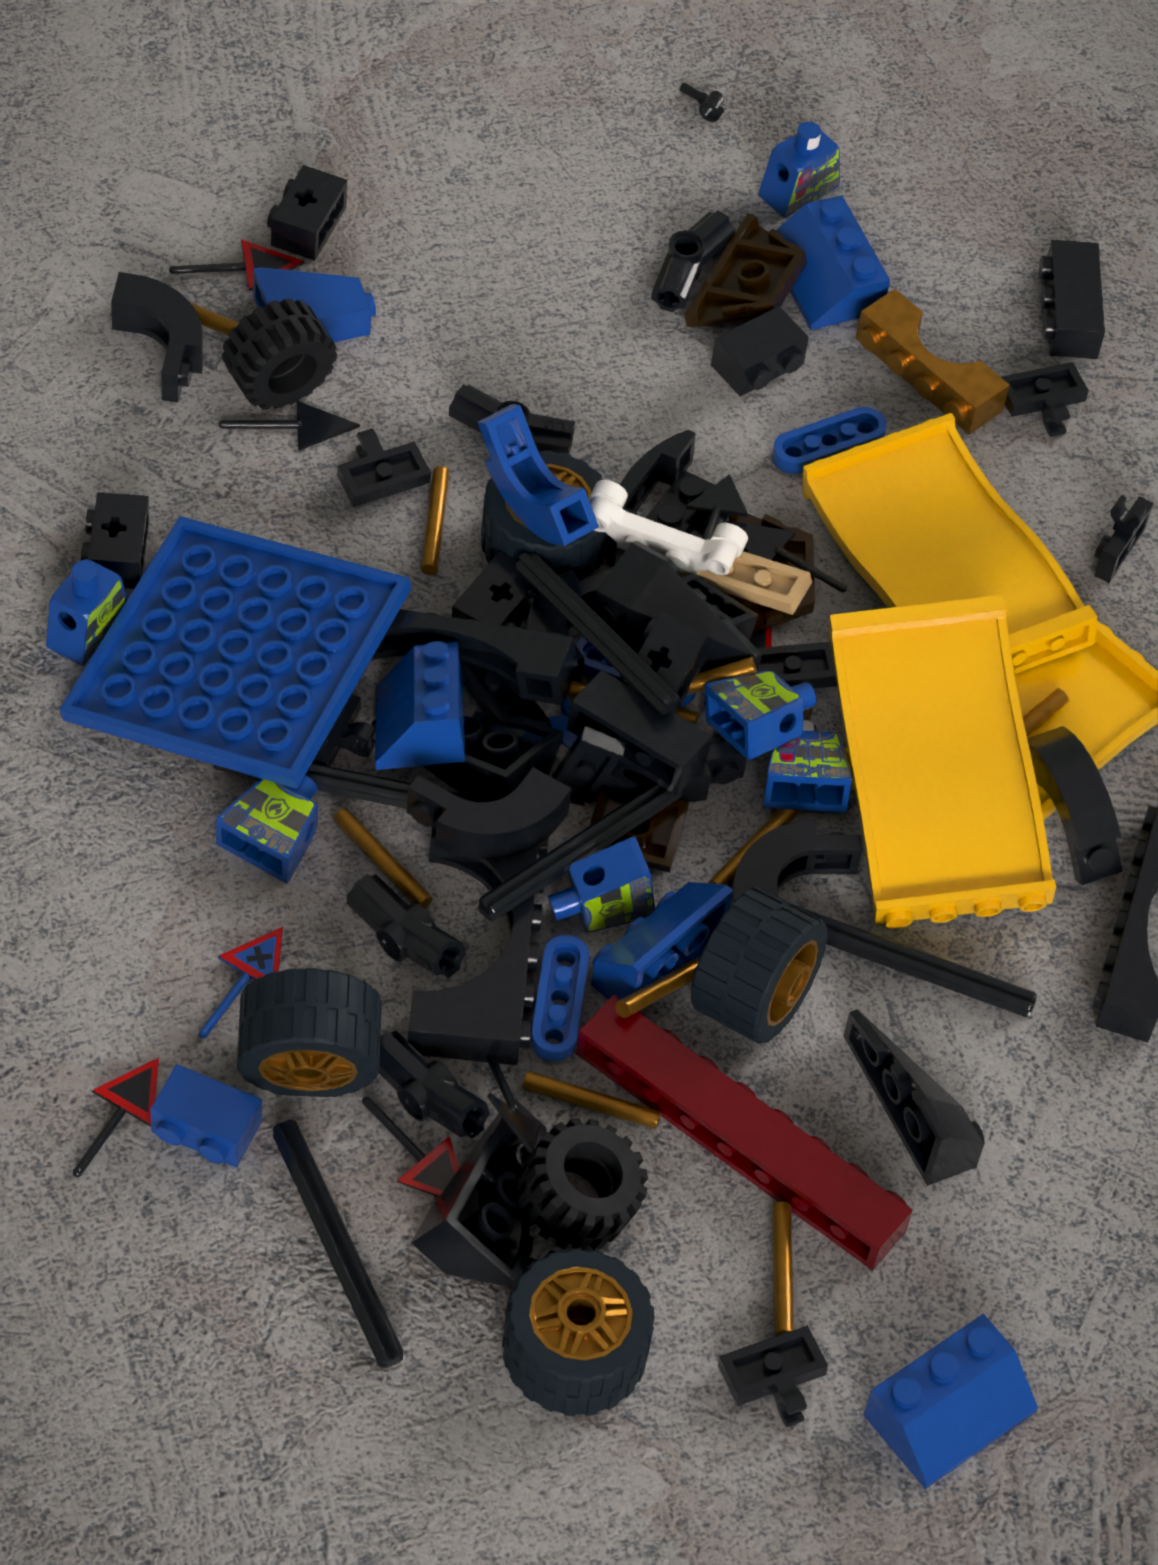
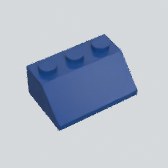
(840, 267)
(421, 709)
(661, 941)
(952, 1401)

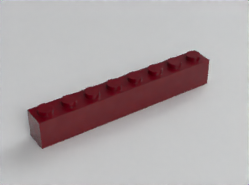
(745, 1133)

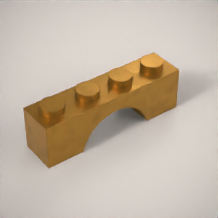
(964, 389)

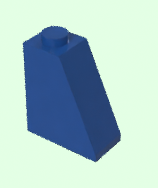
(335, 299)

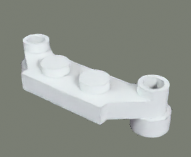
(685, 550)

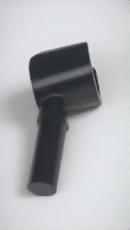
(710, 104)

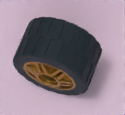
(508, 534)
(758, 965)
(309, 1033)
(577, 1332)

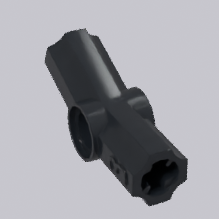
(687, 255)
(547, 432)
(404, 928)
(429, 1088)

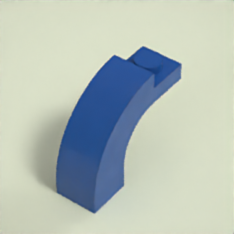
(528, 486)

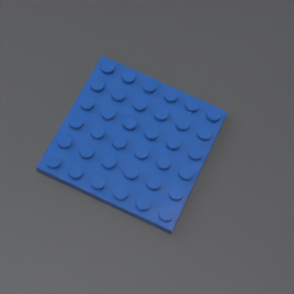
(236, 651)

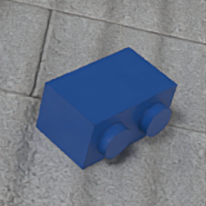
(206, 1116)

